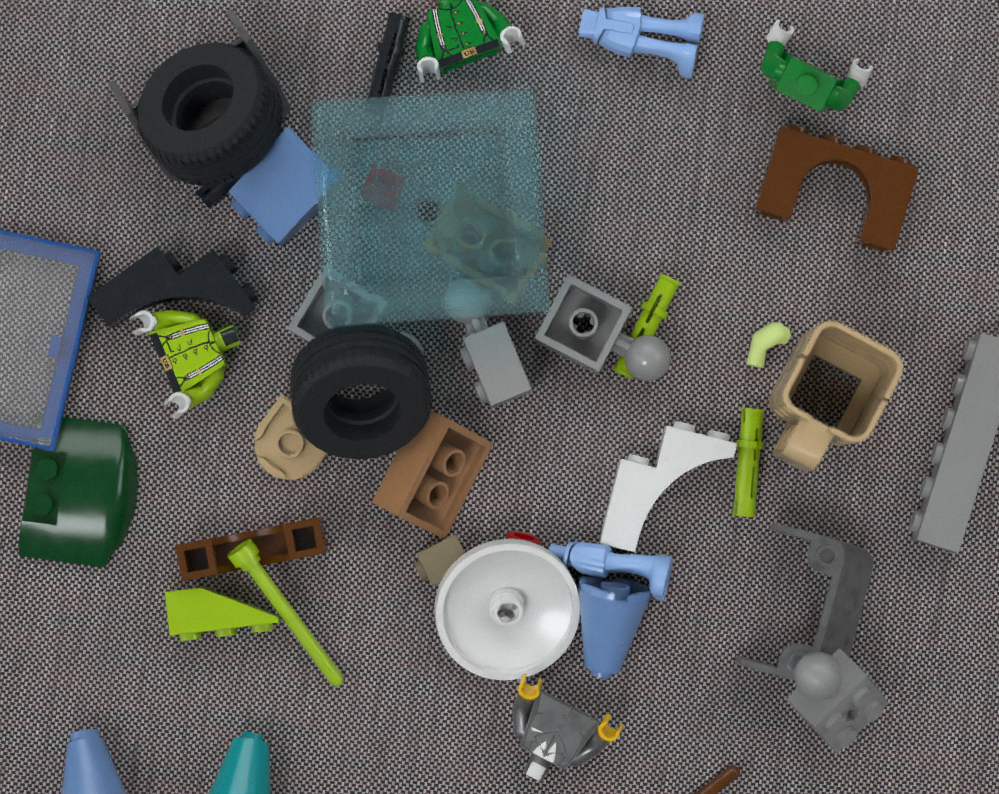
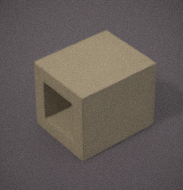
(438, 558)

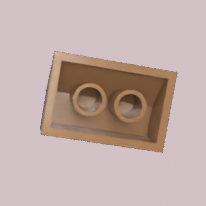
(433, 475)

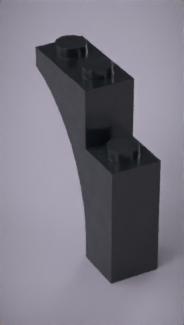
(156, 281)

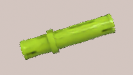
(665, 289)
(747, 468)

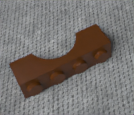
(274, 544)

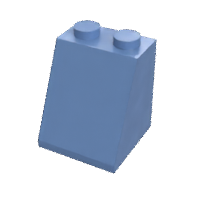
(279, 190)

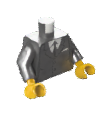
(556, 731)

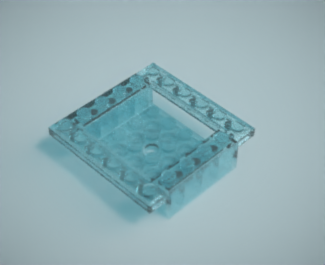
(489, 229)

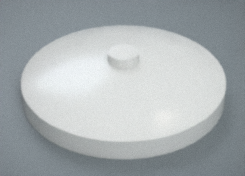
(507, 609)

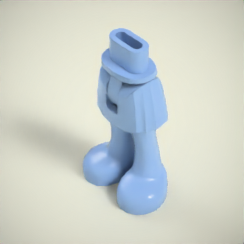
(622, 28)
(599, 560)

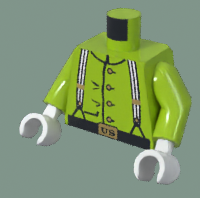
(188, 354)

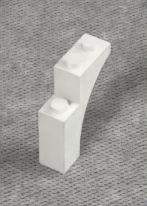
(640, 485)

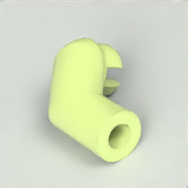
(765, 338)

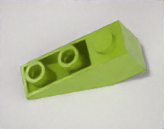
(209, 610)

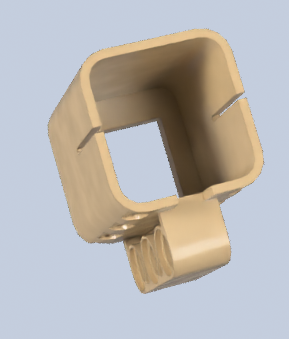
(875, 366)

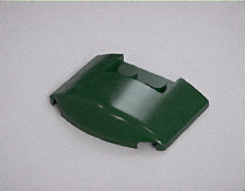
(80, 495)

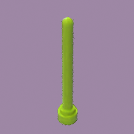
(247, 558)

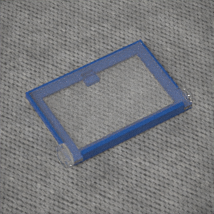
(40, 332)

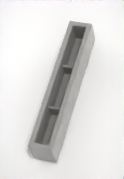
(963, 450)

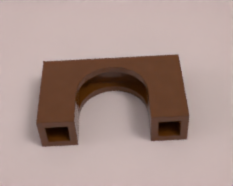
(885, 181)

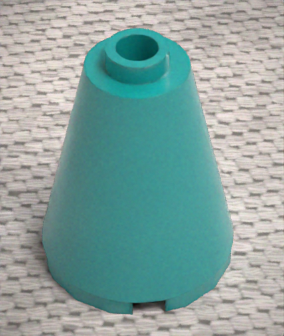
(244, 767)

